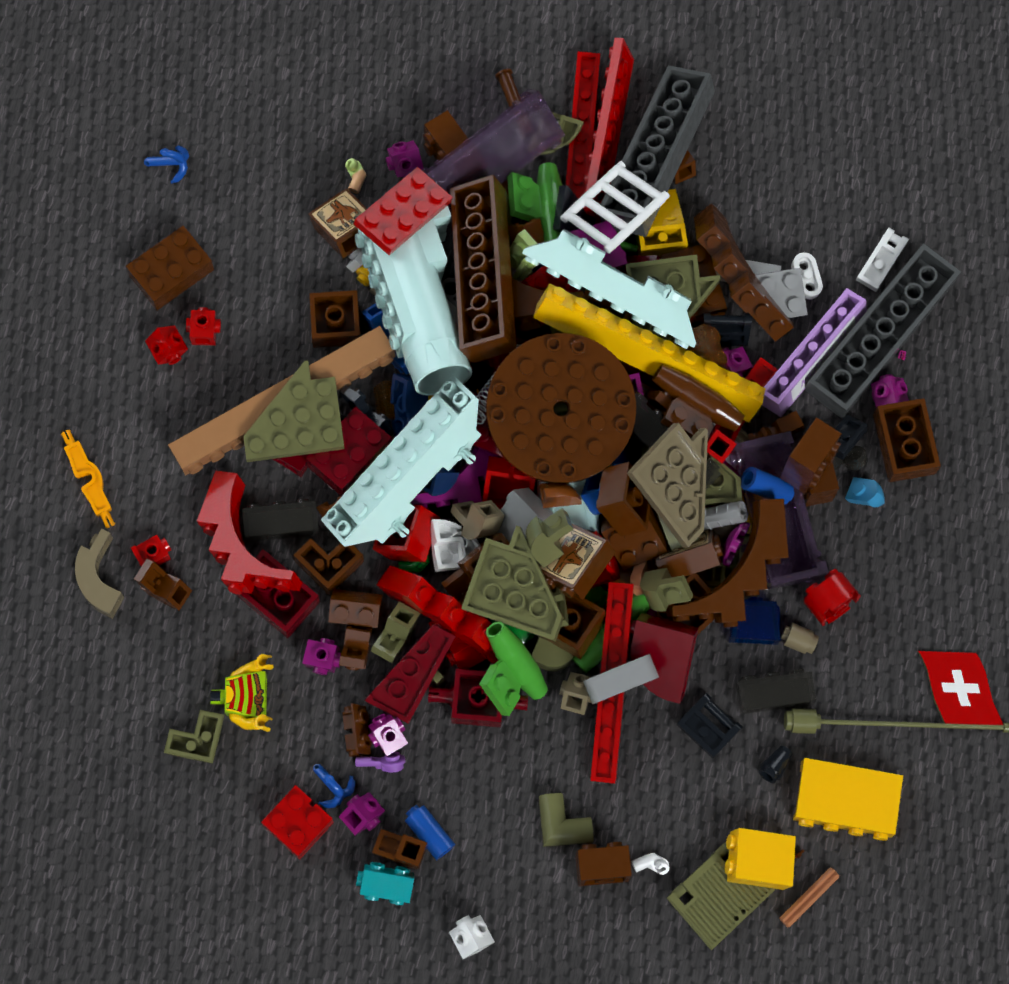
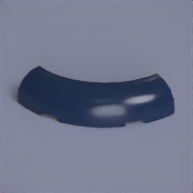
(406, 406)

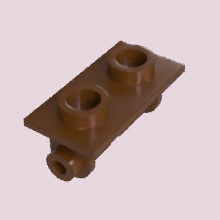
(356, 719)

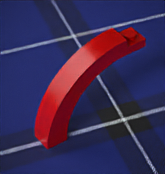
(721, 439)

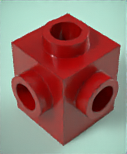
(203, 326)
(166, 345)

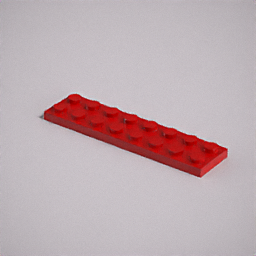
(610, 117)

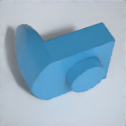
(865, 492)

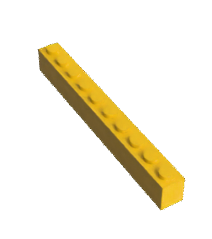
(642, 347)

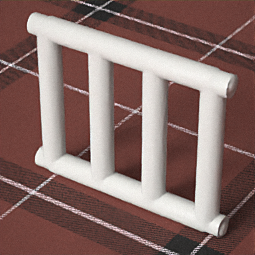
(626, 228)

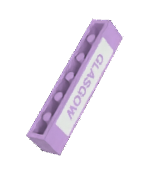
(813, 352)

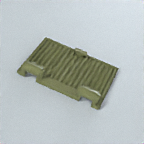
(716, 903)

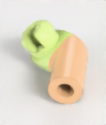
(357, 174)

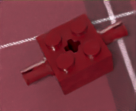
(463, 705)

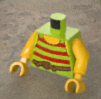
(246, 695)

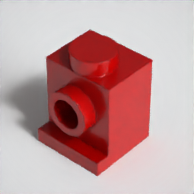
(159, 557)

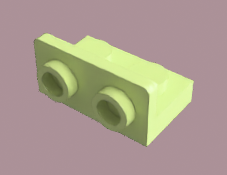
(523, 268)

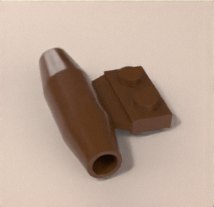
(694, 403)

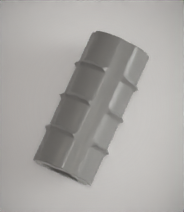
(725, 515)

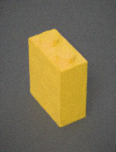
(760, 858)

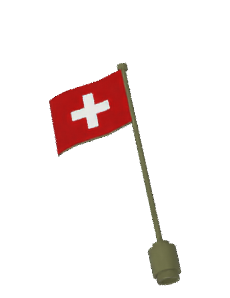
(957, 689)

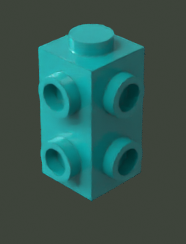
(386, 883)

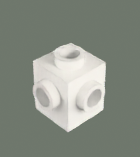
(471, 936)

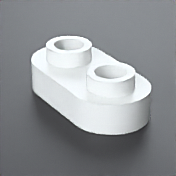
(810, 275)

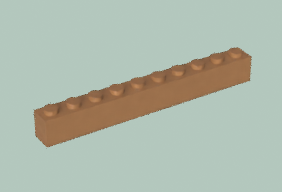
(227, 430)

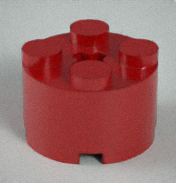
(830, 597)

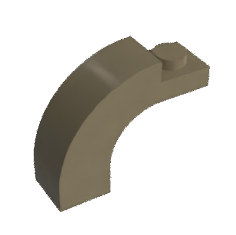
(99, 595)

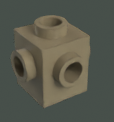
(575, 694)

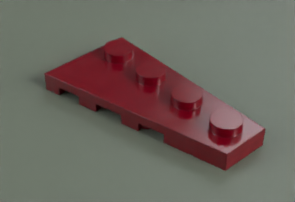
(410, 678)

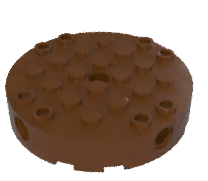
(569, 372)

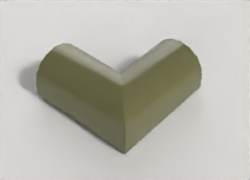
(200, 745)
(558, 829)

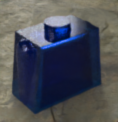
(761, 623)

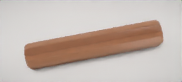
(809, 897)

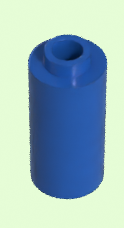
(766, 485)
(429, 831)

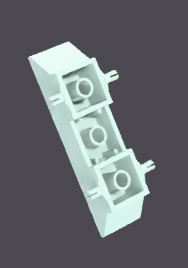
(584, 268)
(384, 492)

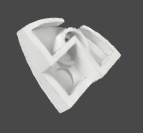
(449, 545)

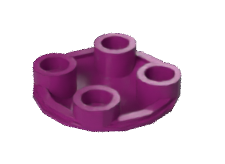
(734, 543)

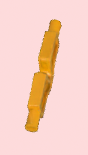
(94, 489)

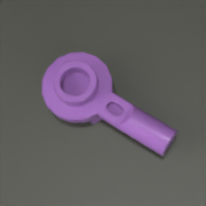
(390, 763)

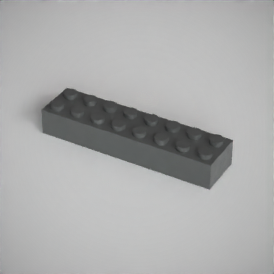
(662, 139)
(882, 331)

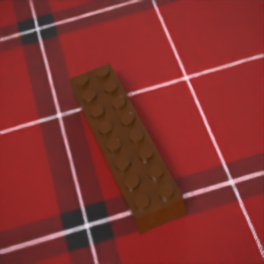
(482, 269)

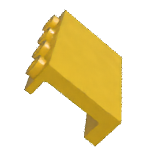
(848, 799)

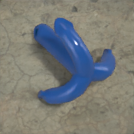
(170, 158)
(334, 787)

